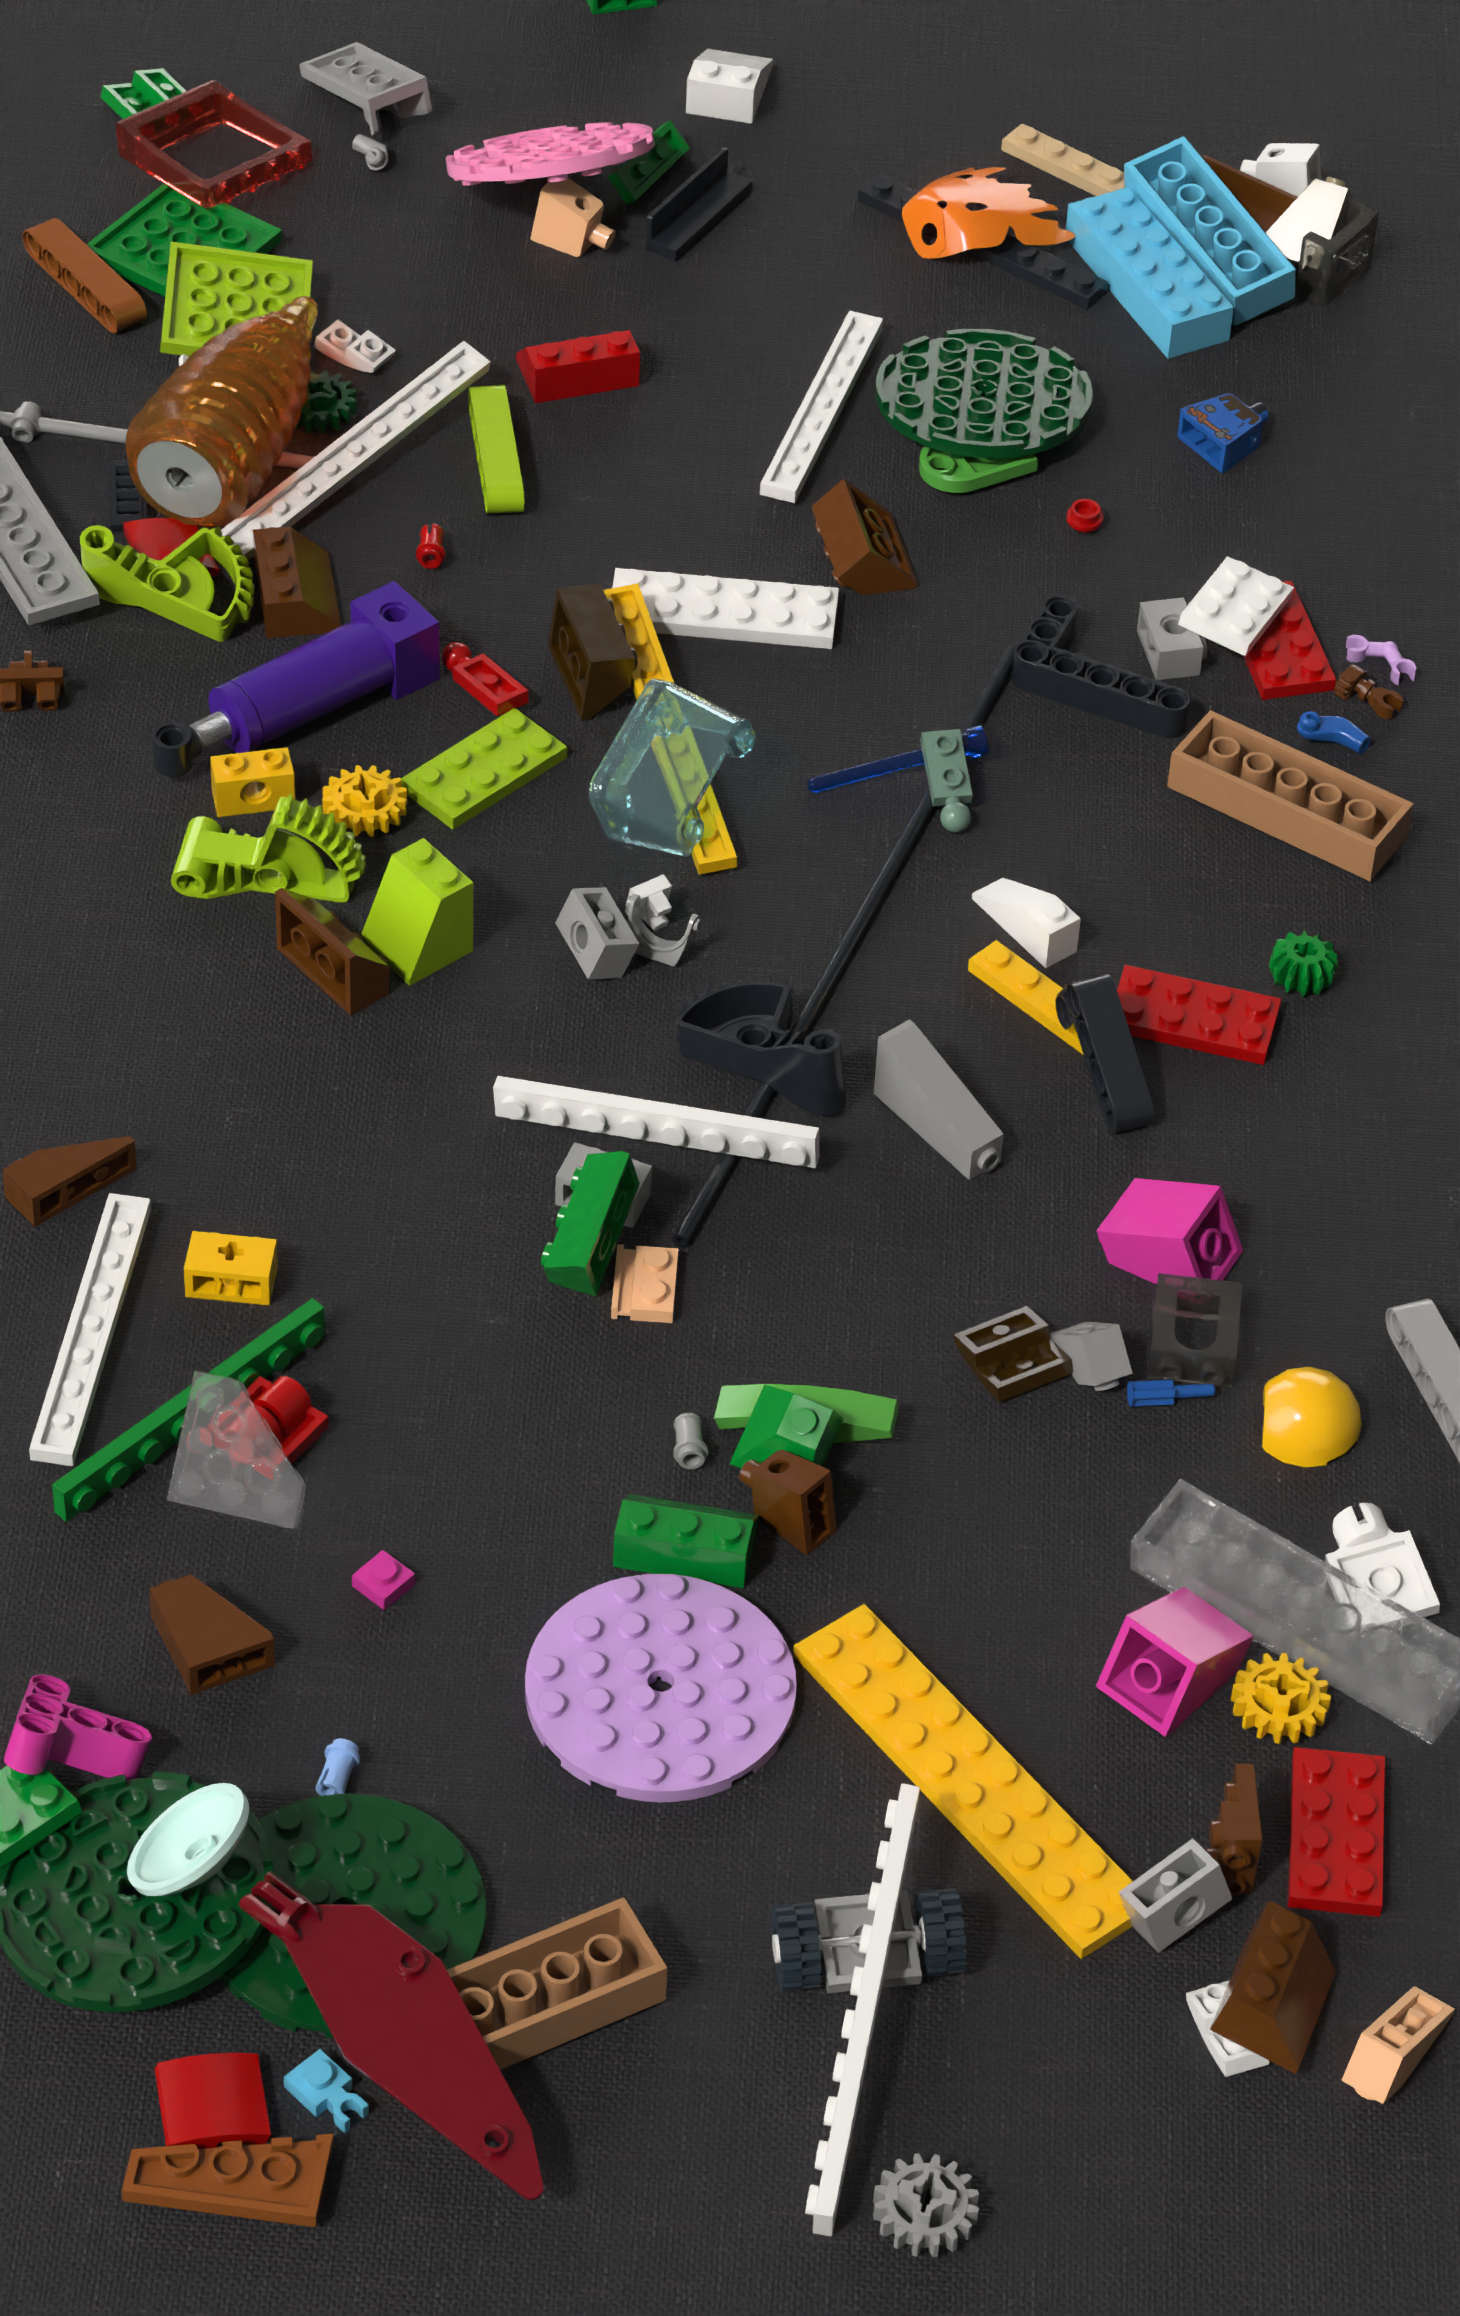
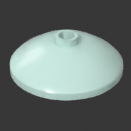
(189, 1841)

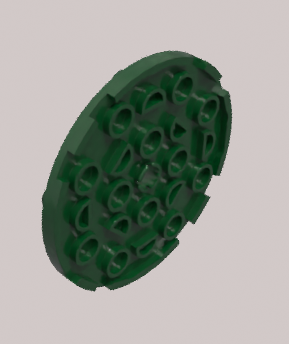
(1029, 401)
(362, 1854)
(114, 1952)

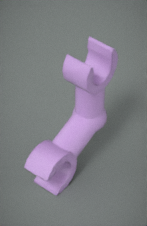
(1360, 648)

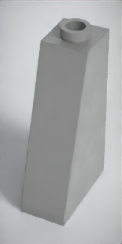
(935, 1101)

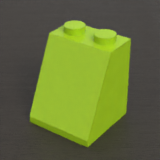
(420, 913)

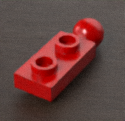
(484, 679)

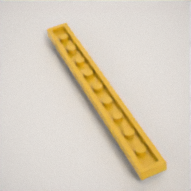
(715, 848)

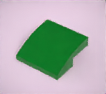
(145, 91)

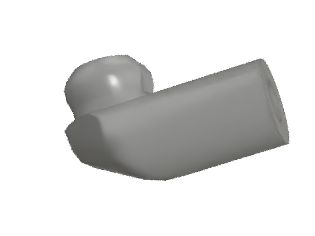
(375, 152)

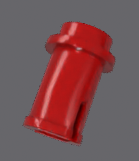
(430, 551)

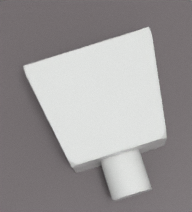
(1286, 166)

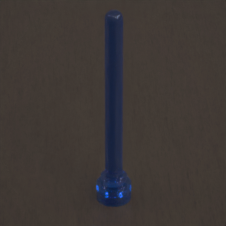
(973, 741)

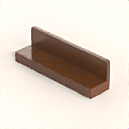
(1260, 199)

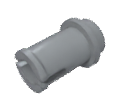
(690, 1448)

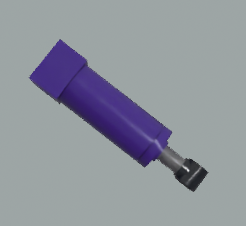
(384, 645)

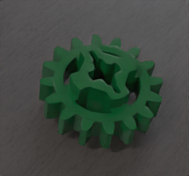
(327, 403)

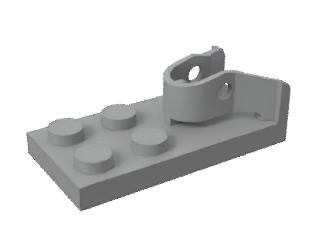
(370, 82)

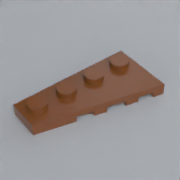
(250, 2181)

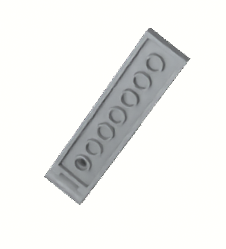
(34, 555)

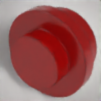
(1085, 515)

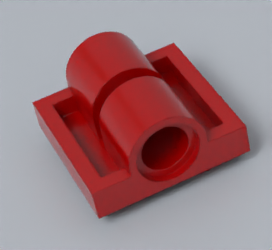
(288, 1413)

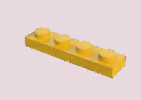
(1022, 986)

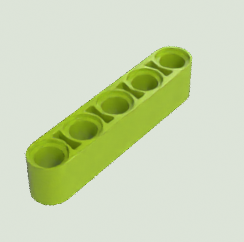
(496, 449)

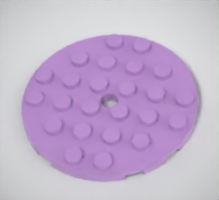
(681, 1744)

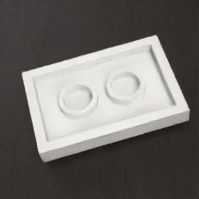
(1236, 606)

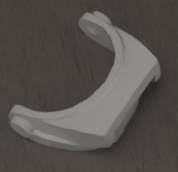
(655, 947)

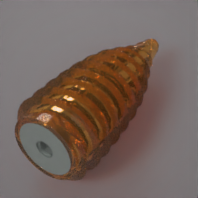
(224, 418)

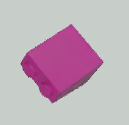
(1171, 1231)
(1172, 1659)

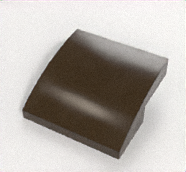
(1013, 1353)

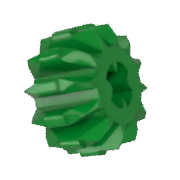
(1303, 963)

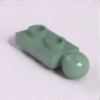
(948, 777)

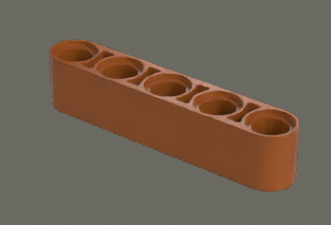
(84, 275)

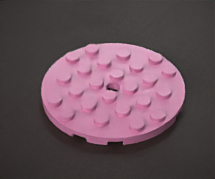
(550, 153)

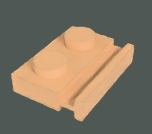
(645, 1283)

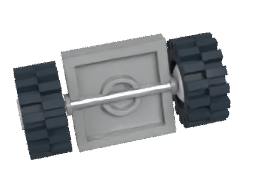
(834, 1934)

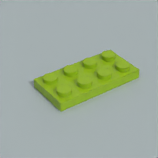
(484, 768)

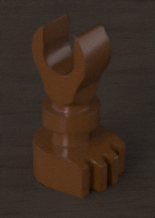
(1354, 681)

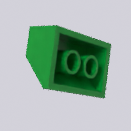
(591, 1222)
(684, 1540)

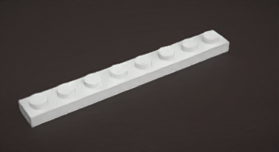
(821, 407)
(656, 1121)
(90, 1330)

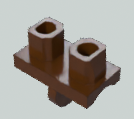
(31, 679)

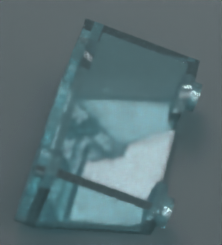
(662, 767)

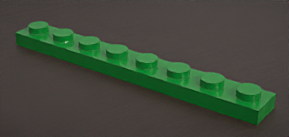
(162, 1428)

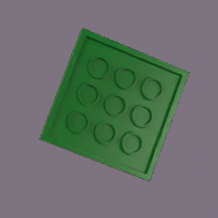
(141, 239)

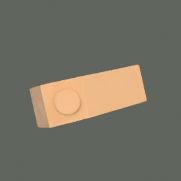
(1396, 2044)

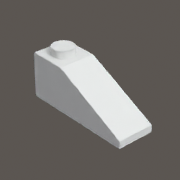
(1032, 918)

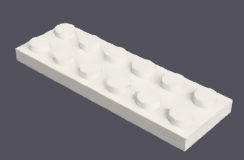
(736, 608)

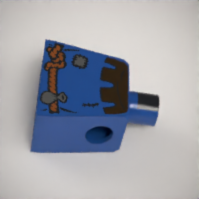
(1222, 429)

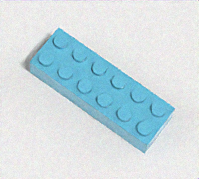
(1212, 228)
(1149, 272)

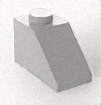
(1095, 1352)

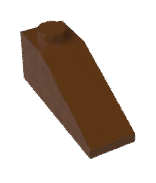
(65, 1175)

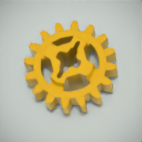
(365, 800)
(1280, 1698)

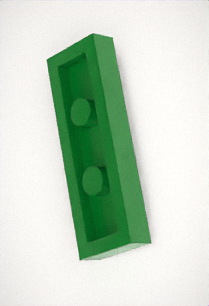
(639, 173)

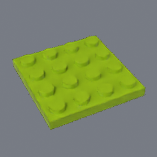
(224, 287)

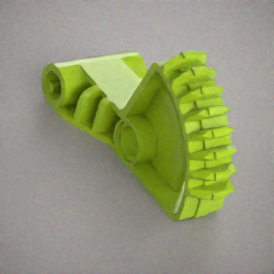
(138, 580)
(228, 864)

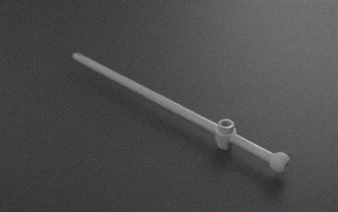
(28, 423)

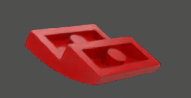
(161, 537)
(212, 2100)

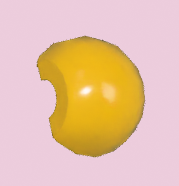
(1309, 1417)

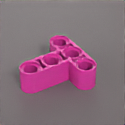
(72, 1735)

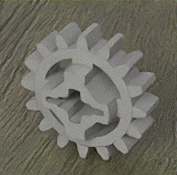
(905, 2191)

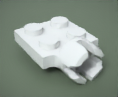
(1382, 1559)

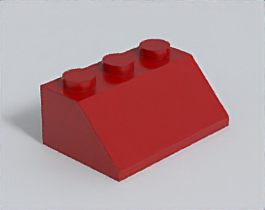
(580, 366)

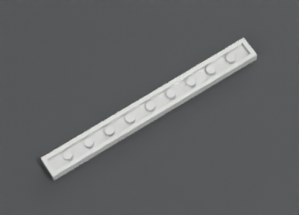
(360, 445)
(860, 2023)

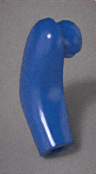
(1334, 730)

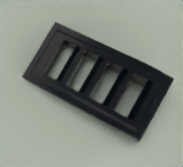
(123, 496)

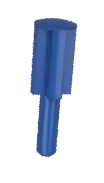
(1163, 1392)

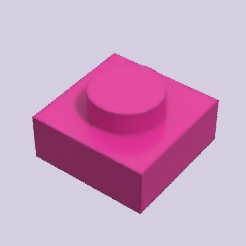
(383, 1580)

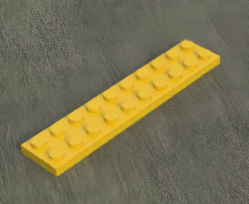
(970, 1778)

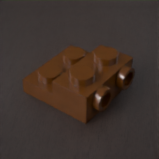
(1237, 1833)

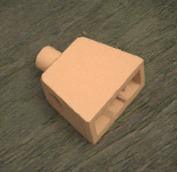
(570, 219)

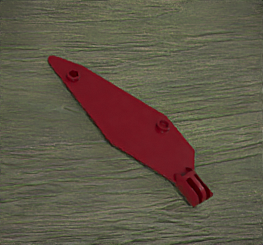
(402, 2025)

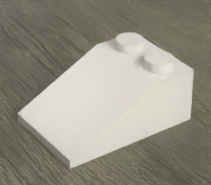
(727, 85)

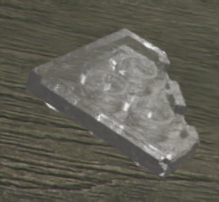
(232, 1457)

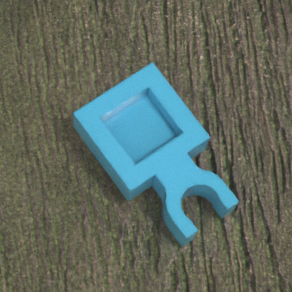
(324, 2085)

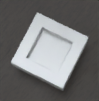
(653, 901)

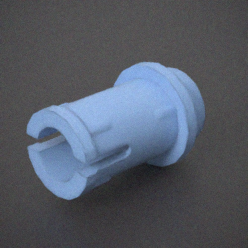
(341, 1759)

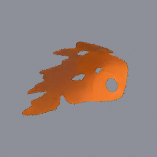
(966, 229)

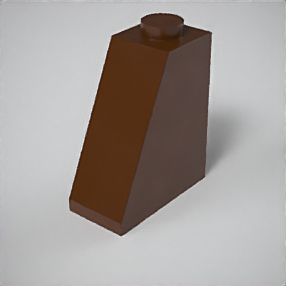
(208, 1634)

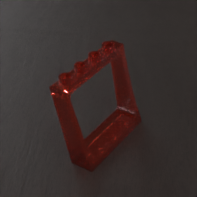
(184, 115)

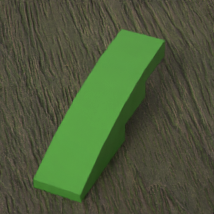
(864, 1414)

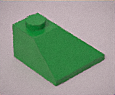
(788, 1424)

